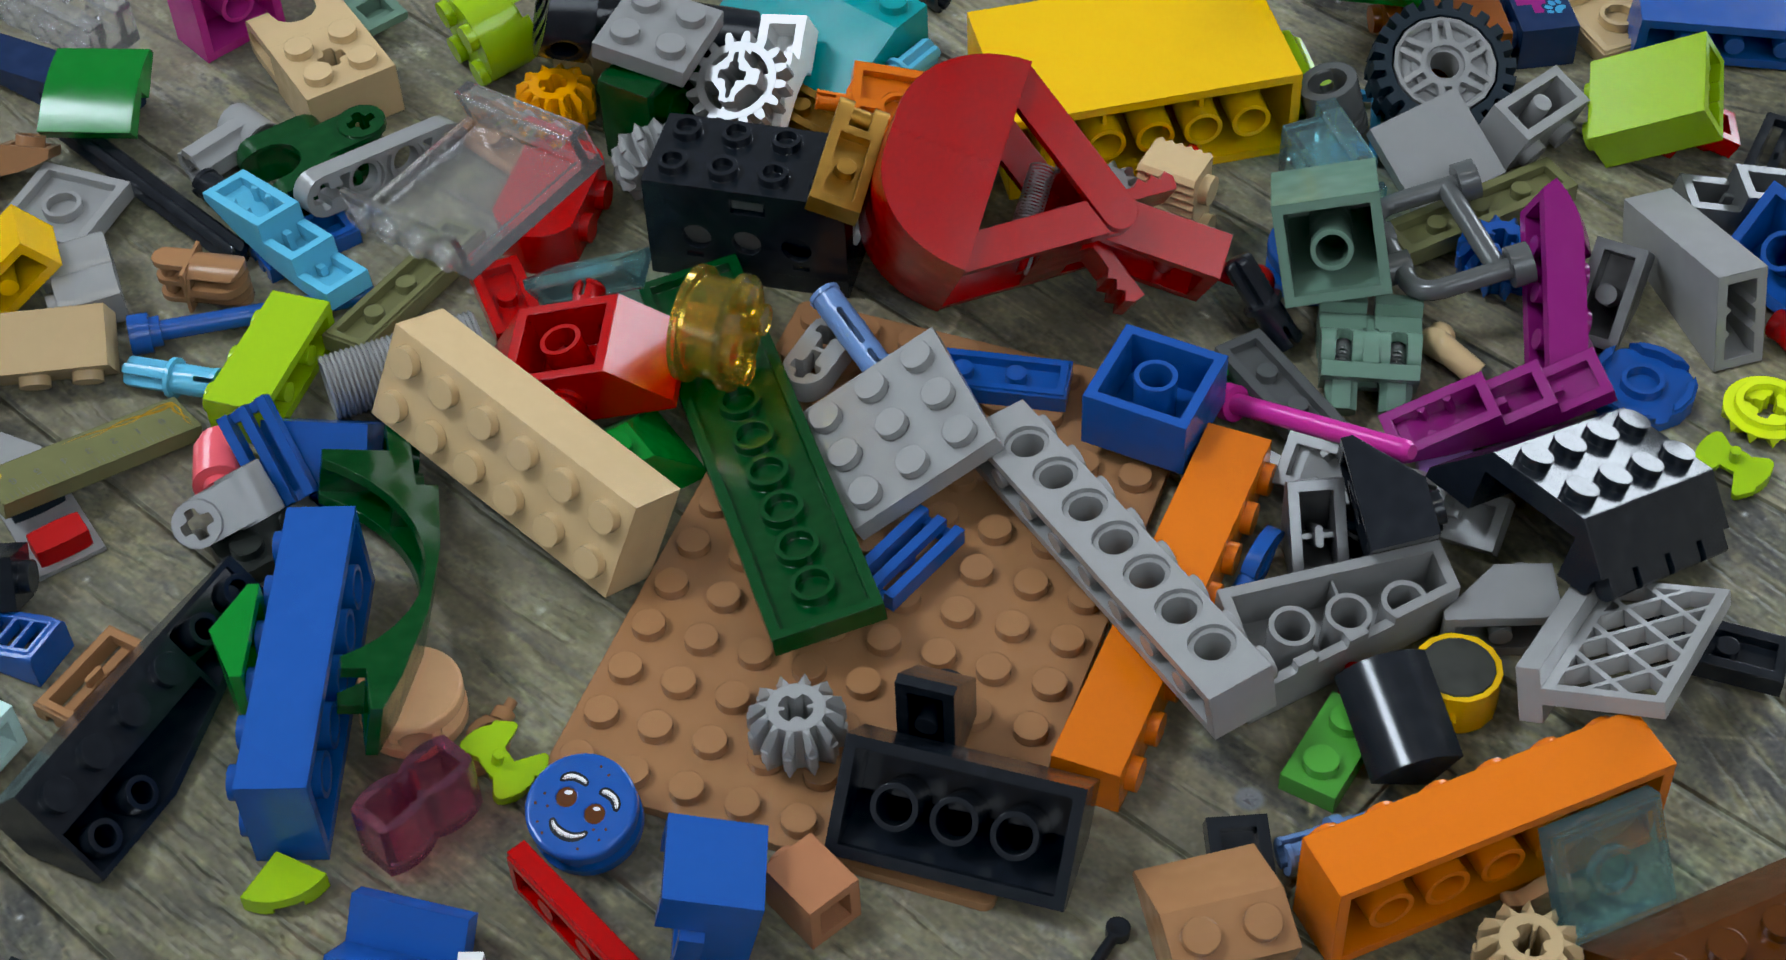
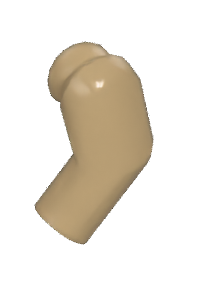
(1442, 346)

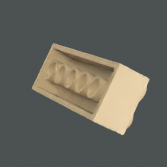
(524, 451)

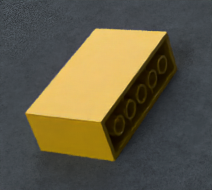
(1153, 71)

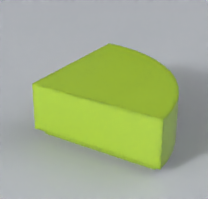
(283, 884)

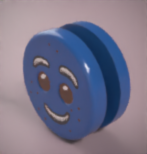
(584, 814)

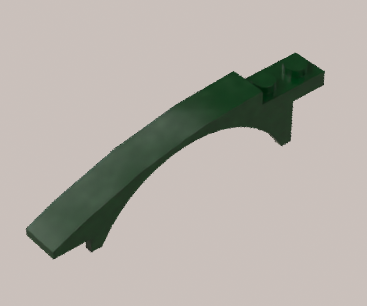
(406, 515)

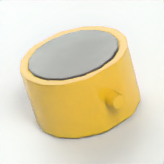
(1467, 677)

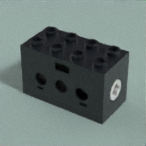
(744, 192)

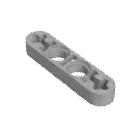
(380, 158)

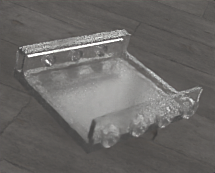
(479, 183)

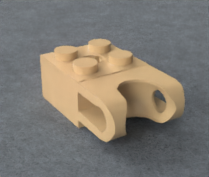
(326, 62)

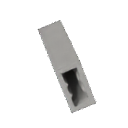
(1701, 277)

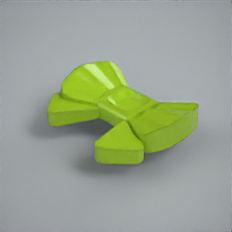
(1748, 472)
(509, 777)

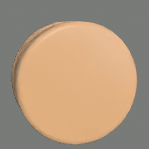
(433, 706)

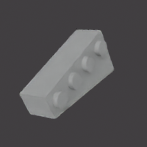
(1342, 613)

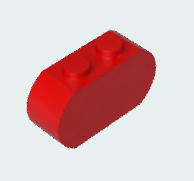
(567, 228)

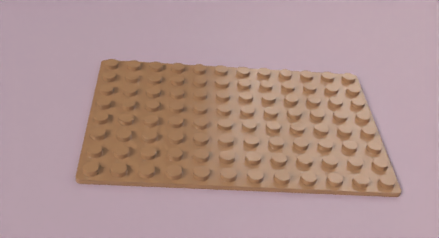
(697, 651)

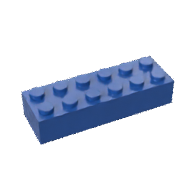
(291, 734)

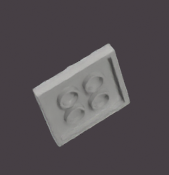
(900, 433)

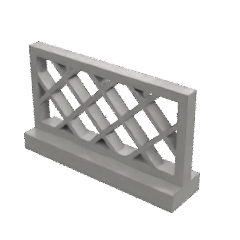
(1578, 631)

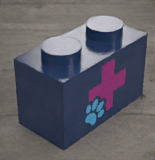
(1542, 32)

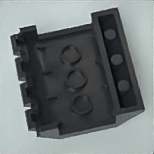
(1612, 483)

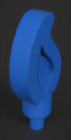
(1260, 556)

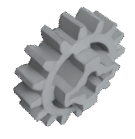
(739, 82)

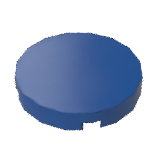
(1650, 382)

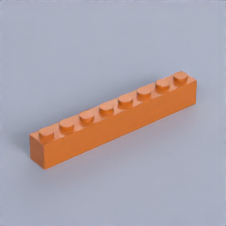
(1123, 696)

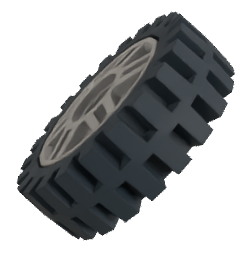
(1442, 40)

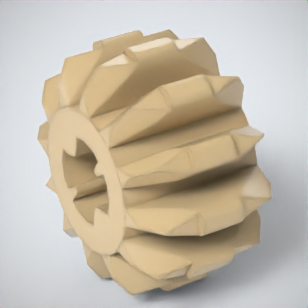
(1525, 937)

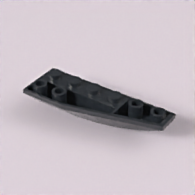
(128, 742)

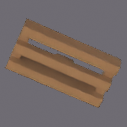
(85, 669)

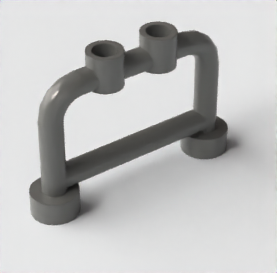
(1455, 191)

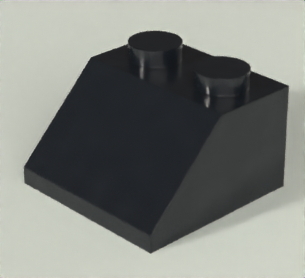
(1388, 499)

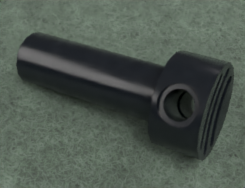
(568, 27)

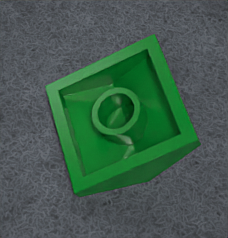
(235, 642)

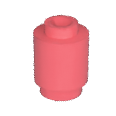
(211, 459)

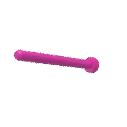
(1240, 404)

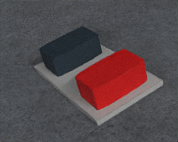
(56, 535)

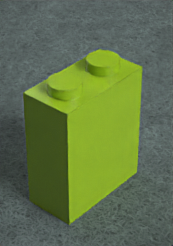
(1655, 100)

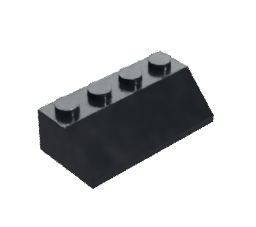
(961, 816)

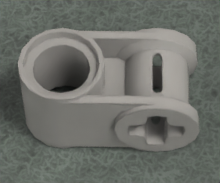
(233, 502)

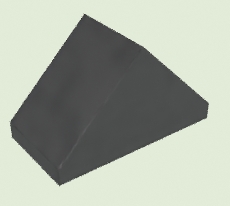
(1314, 523)

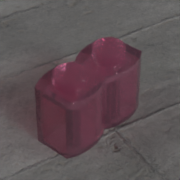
(417, 805)

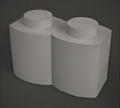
(86, 276)

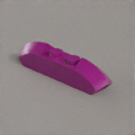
(1555, 305)

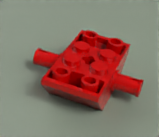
(595, 352)

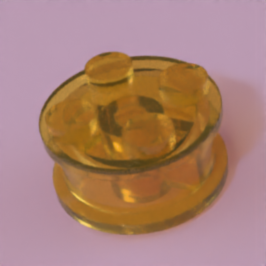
(717, 328)

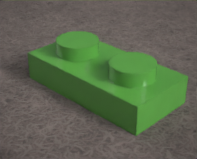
(1324, 758)

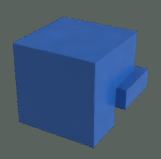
(712, 886)

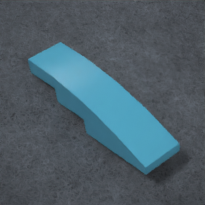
(286, 240)

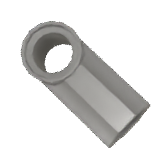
(220, 146)

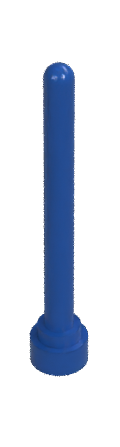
(151, 332)

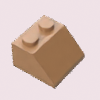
(1217, 908)

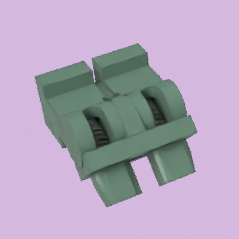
(1369, 351)

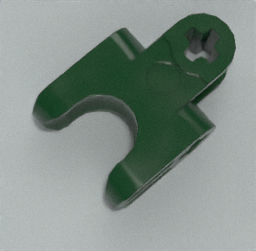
(305, 142)

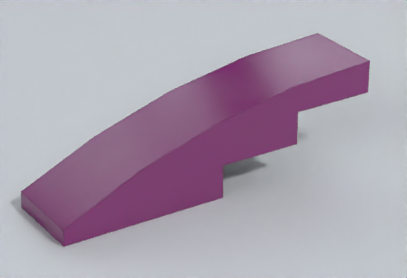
(1502, 408)

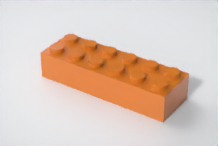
(1463, 836)

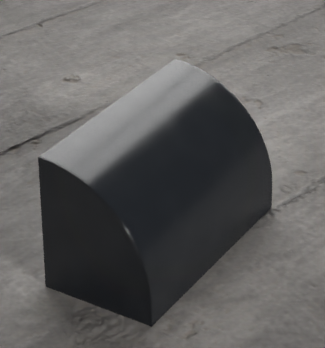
(1399, 718)

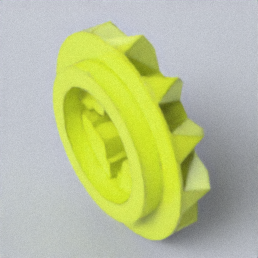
(1748, 398)

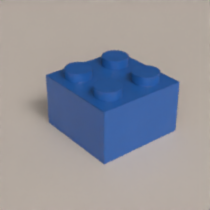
(1154, 398)

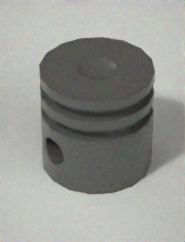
(1343, 87)

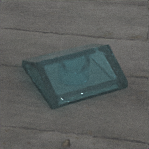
(616, 271)

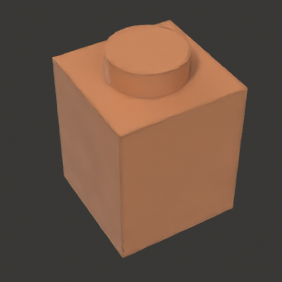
(812, 890)

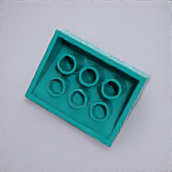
(850, 32)

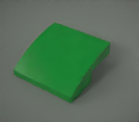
(95, 93)

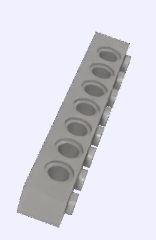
(1129, 574)

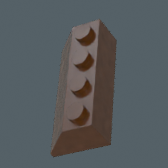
(1725, 923)

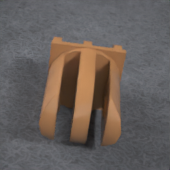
(203, 277)

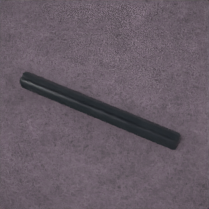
(159, 196)

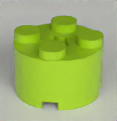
(488, 36)

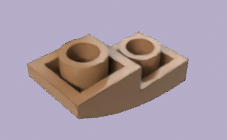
(26, 152)

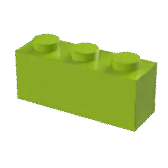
(272, 357)

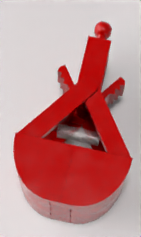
(939, 173)

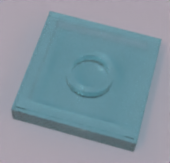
(1609, 864)

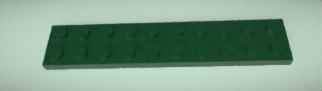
(776, 495)

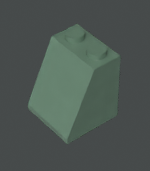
(1330, 233)

